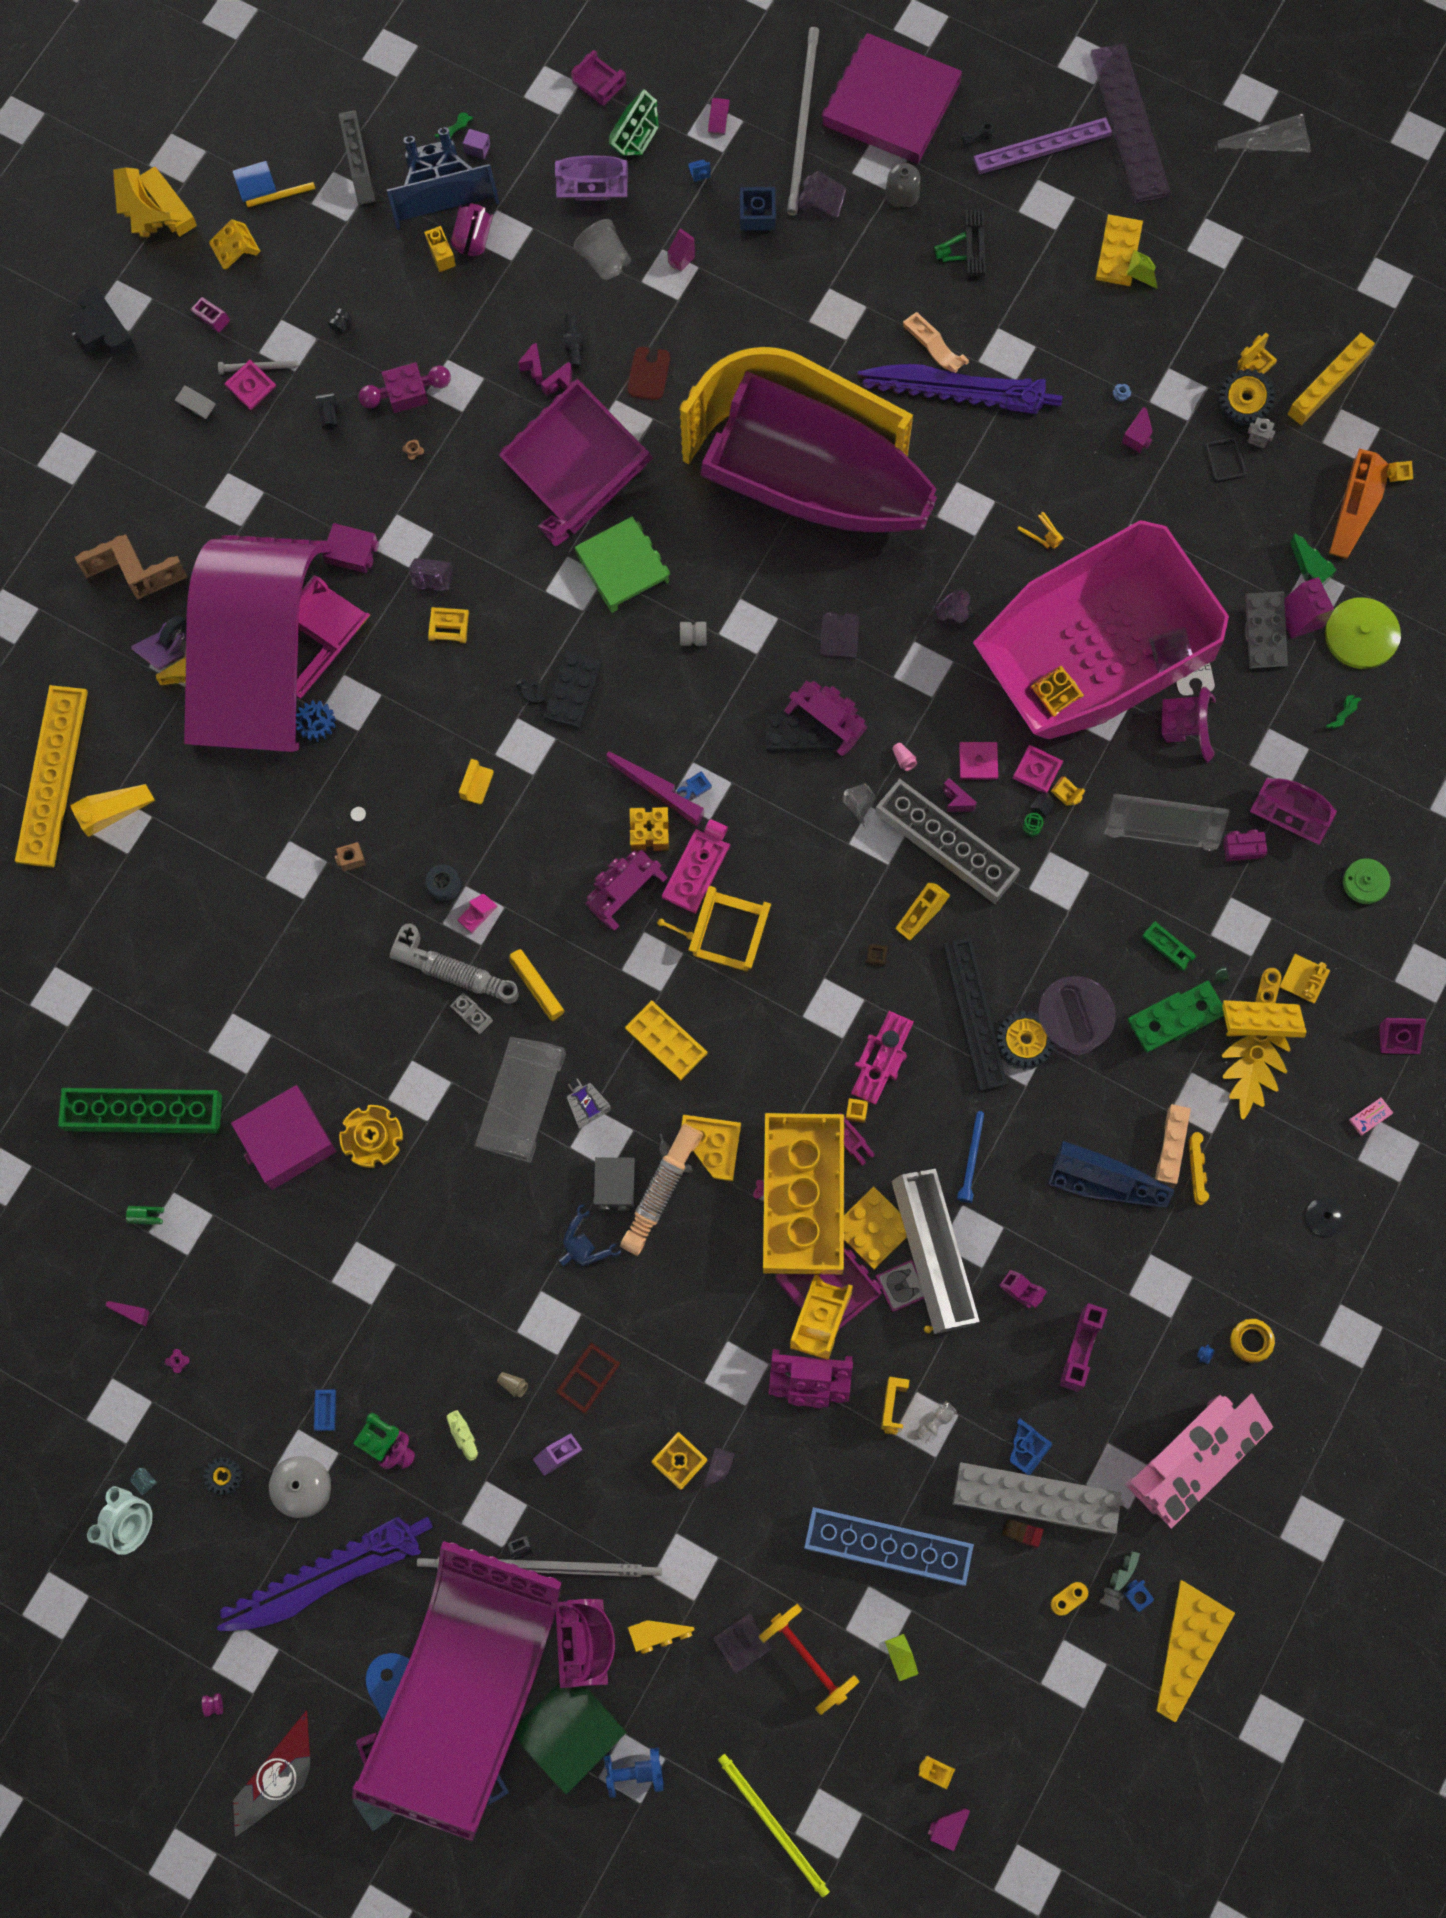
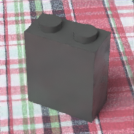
(614, 1183)

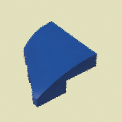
(1028, 1448)

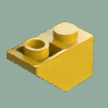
(440, 249)

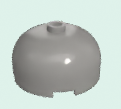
(312, 1491)

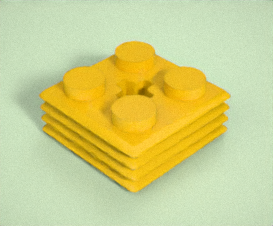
(679, 1447)

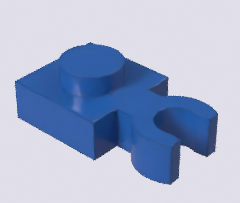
(696, 785)

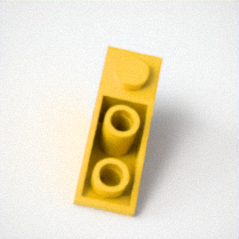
(652, 1633)

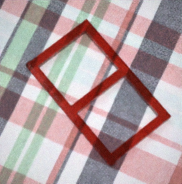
(576, 1369)

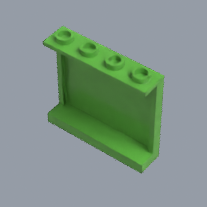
(621, 562)

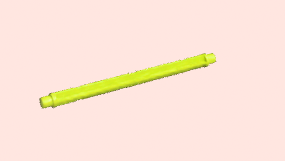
(773, 1825)

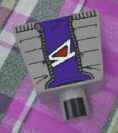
(586, 1103)

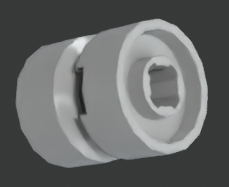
(693, 634)

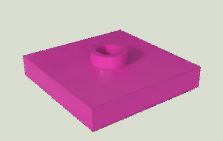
(250, 385)
(978, 760)
(1037, 769)

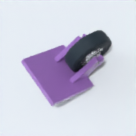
(164, 646)

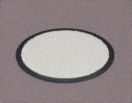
(358, 814)

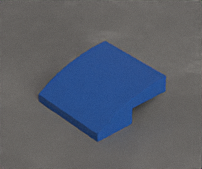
(254, 181)

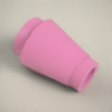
(904, 757)

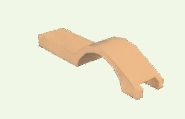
(934, 343)

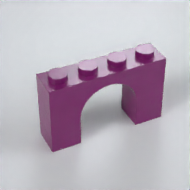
(1076, 1368)

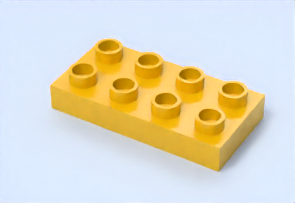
(803, 1194)

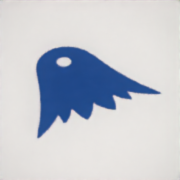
(383, 1691)

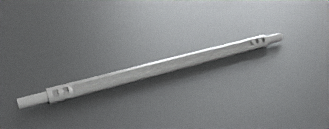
(573, 1568)

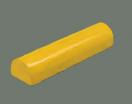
(536, 985)

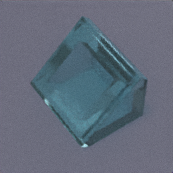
(142, 1480)

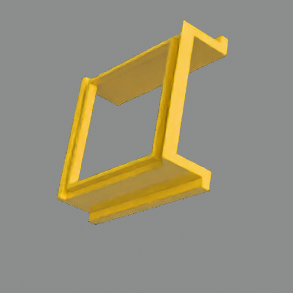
(714, 897)

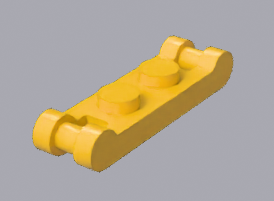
(1199, 1177)

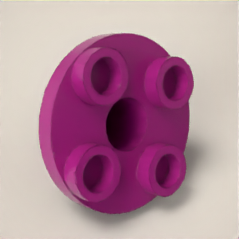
(398, 1453)

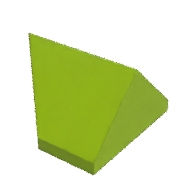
(1142, 268)

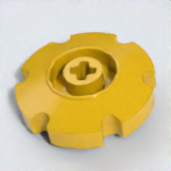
(358, 1128)

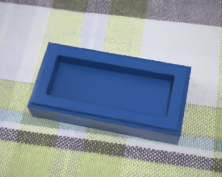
(324, 1410)

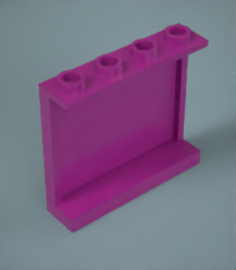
(863, 1290)

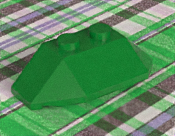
(635, 126)

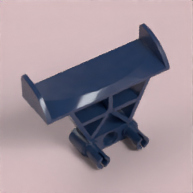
(438, 180)

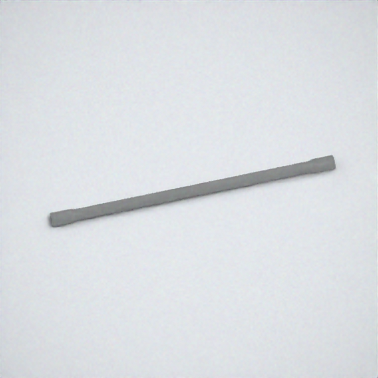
(793, 200)

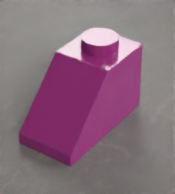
(681, 250)
(1139, 433)
(948, 1828)

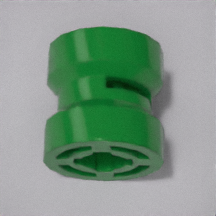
(1033, 828)

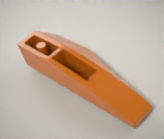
(1360, 500)

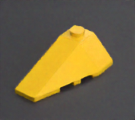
(104, 809)

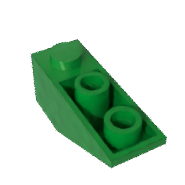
(1310, 561)

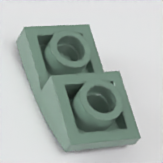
(1121, 1577)

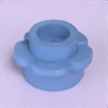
(1121, 396)

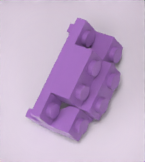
(591, 178)

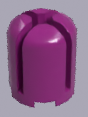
(467, 217)

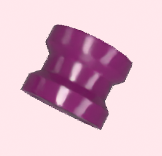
(212, 1705)

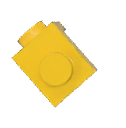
(1400, 471)
(1067, 792)
(936, 1772)

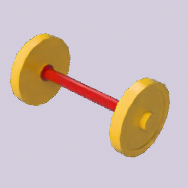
(836, 1693)

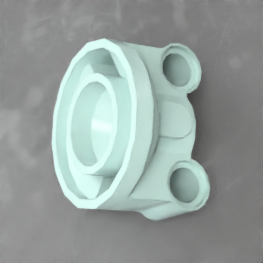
(121, 1522)

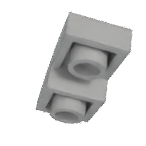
(195, 402)
(471, 1013)

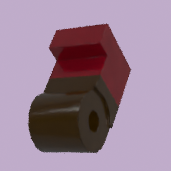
(1022, 1533)

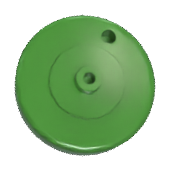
(1366, 881)

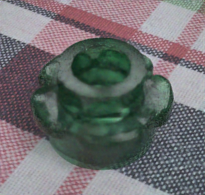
(1222, 974)

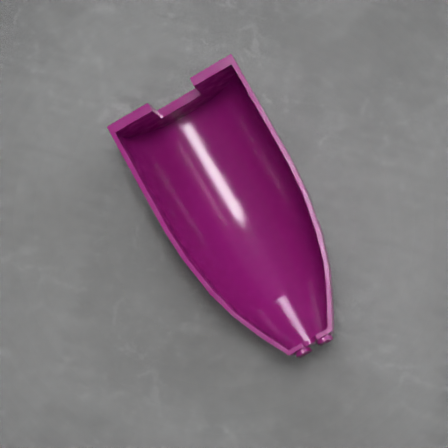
(815, 463)

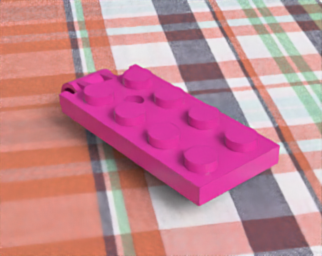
(695, 874)

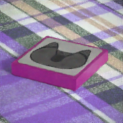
(901, 1286)

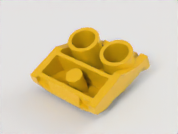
(1056, 690)

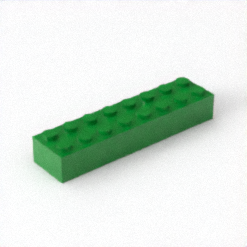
(140, 1110)

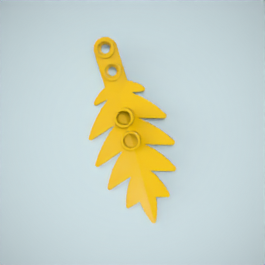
(1256, 1052)

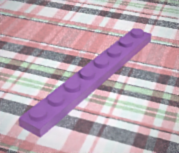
(1042, 145)

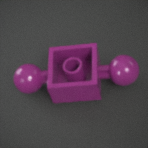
(404, 387)

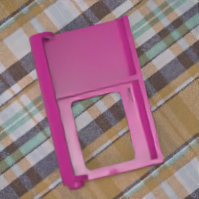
(329, 622)

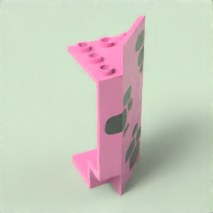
(1199, 1457)

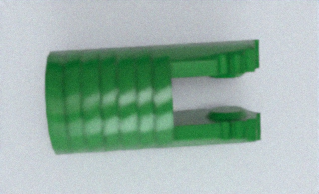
(141, 1215)

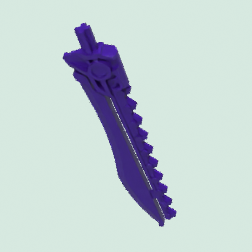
(1008, 393)
(381, 1539)

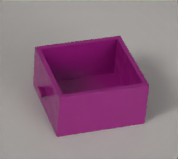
(283, 1137)

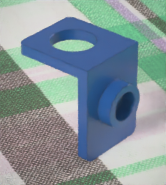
(700, 170)
(1134, 1587)

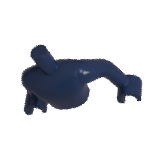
(580, 1247)

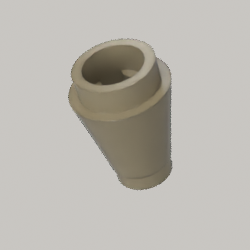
(513, 1384)

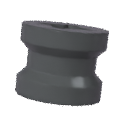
(1111, 1599)

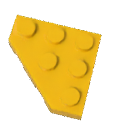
(717, 1146)

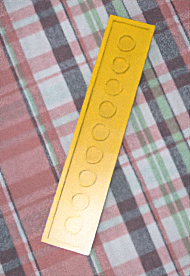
(51, 776)

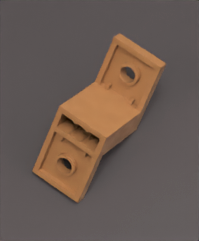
(121, 552)

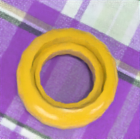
(1263, 1329)

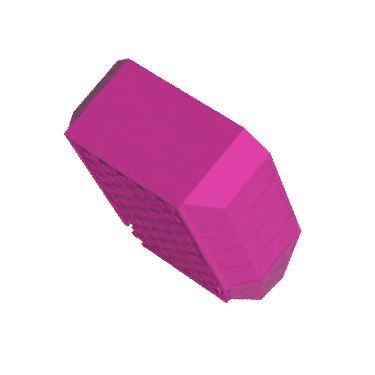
(1098, 624)

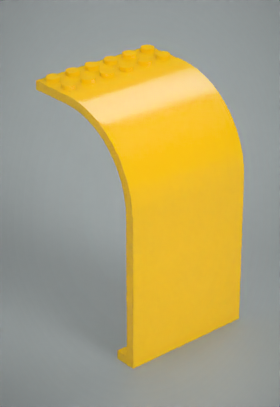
(712, 396)

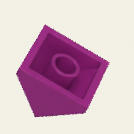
(1401, 1035)

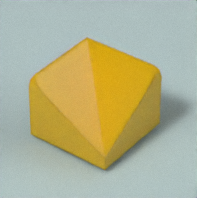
(856, 1110)

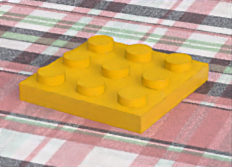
(873, 1228)

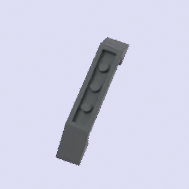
(356, 157)

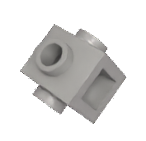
(1261, 432)

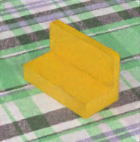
(475, 783)

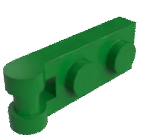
(1168, 945)

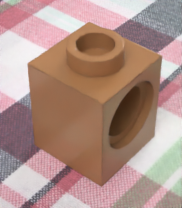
(355, 862)

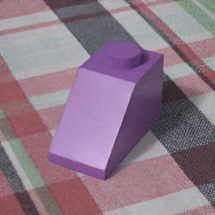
(557, 1454)

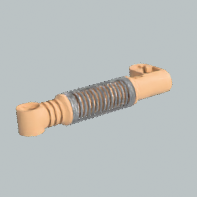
(660, 1188)

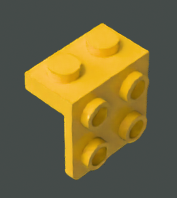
(1256, 356)

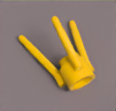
(1053, 537)

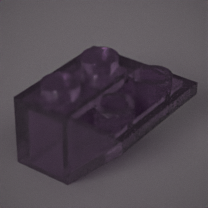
(430, 574)

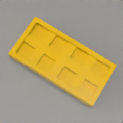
(1118, 245)
(1264, 1019)
(666, 1040)

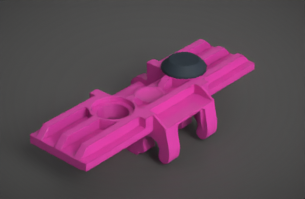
(888, 1060)

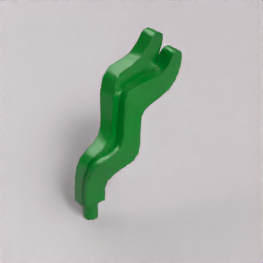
(461, 123)
(1350, 707)

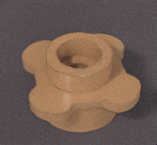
(413, 444)

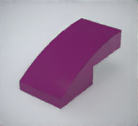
(718, 116)

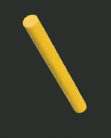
(281, 194)

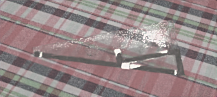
(1282, 135)

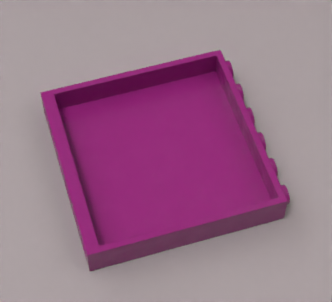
(891, 98)
(575, 456)

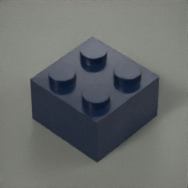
(757, 208)

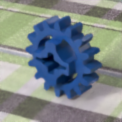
(320, 726)

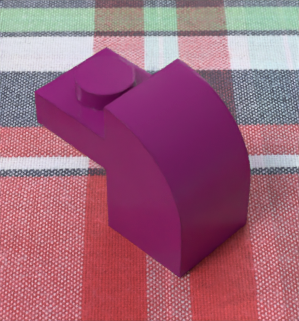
(1022, 1290)

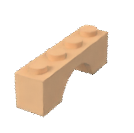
(1173, 1145)

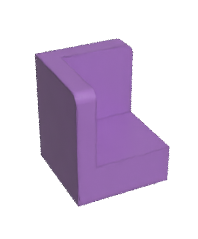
(476, 143)

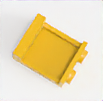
(893, 1385)

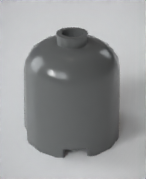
(903, 185)

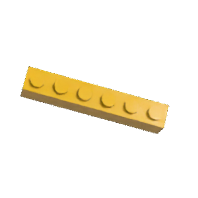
(1331, 378)

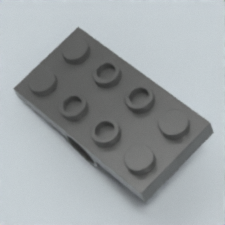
(1266, 630)

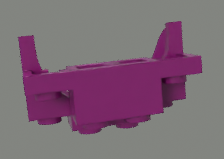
(831, 711)
(1294, 808)
(620, 884)
(810, 1380)
(584, 1643)

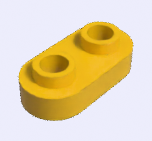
(1069, 1598)

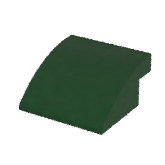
(568, 1734)

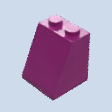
(1307, 608)

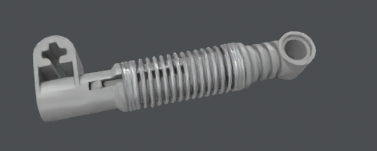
(440, 967)

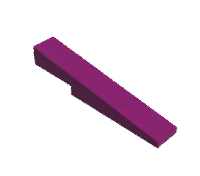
(659, 788)

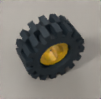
(226, 1466)

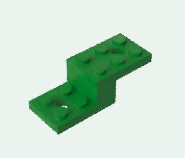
(1176, 1016)

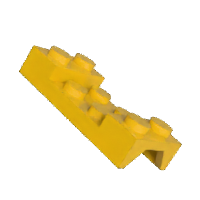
(820, 1318)

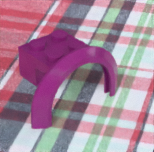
(1188, 717)

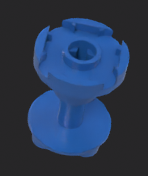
(643, 1772)

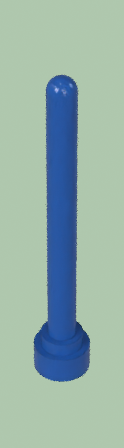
(965, 1194)

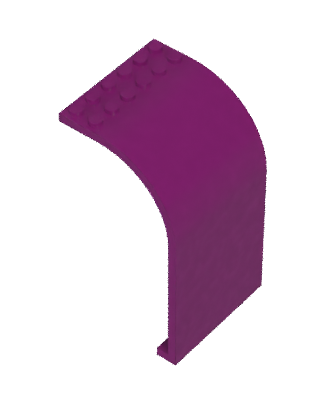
(245, 641)
(461, 1692)

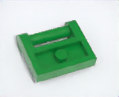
(371, 1442)

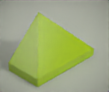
(901, 1657)

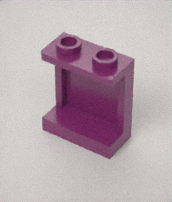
(597, 78)

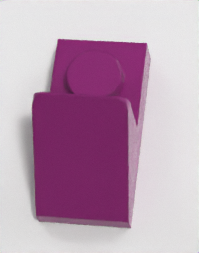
(531, 362)
(561, 377)
(554, 530)
(962, 801)

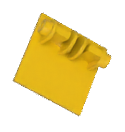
(1305, 978)

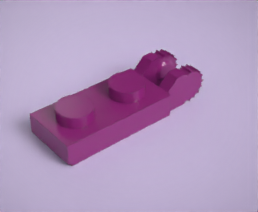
(854, 1141)

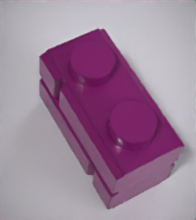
(1245, 846)

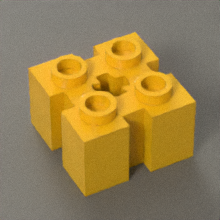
(640, 821)

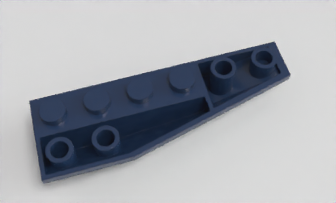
(1105, 1178)

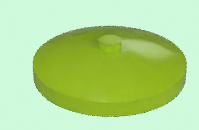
(1362, 633)

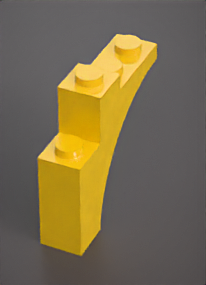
(135, 203)

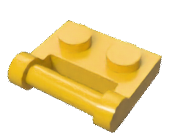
(448, 619)

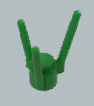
(943, 250)

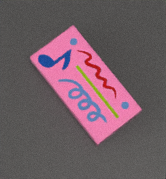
(1371, 1116)

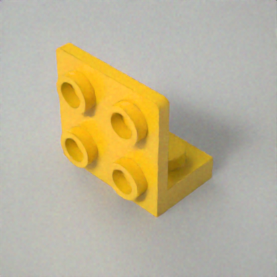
(232, 243)

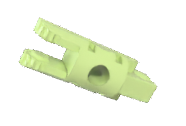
(462, 1435)

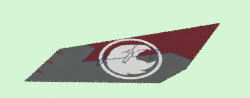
(276, 1779)

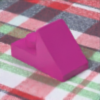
(477, 913)

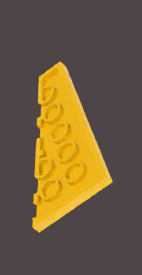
(1193, 1638)

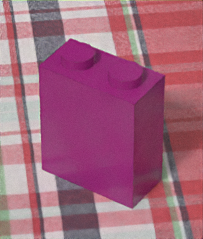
(351, 548)

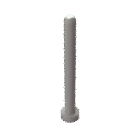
(261, 365)

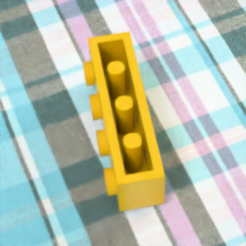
(167, 200)

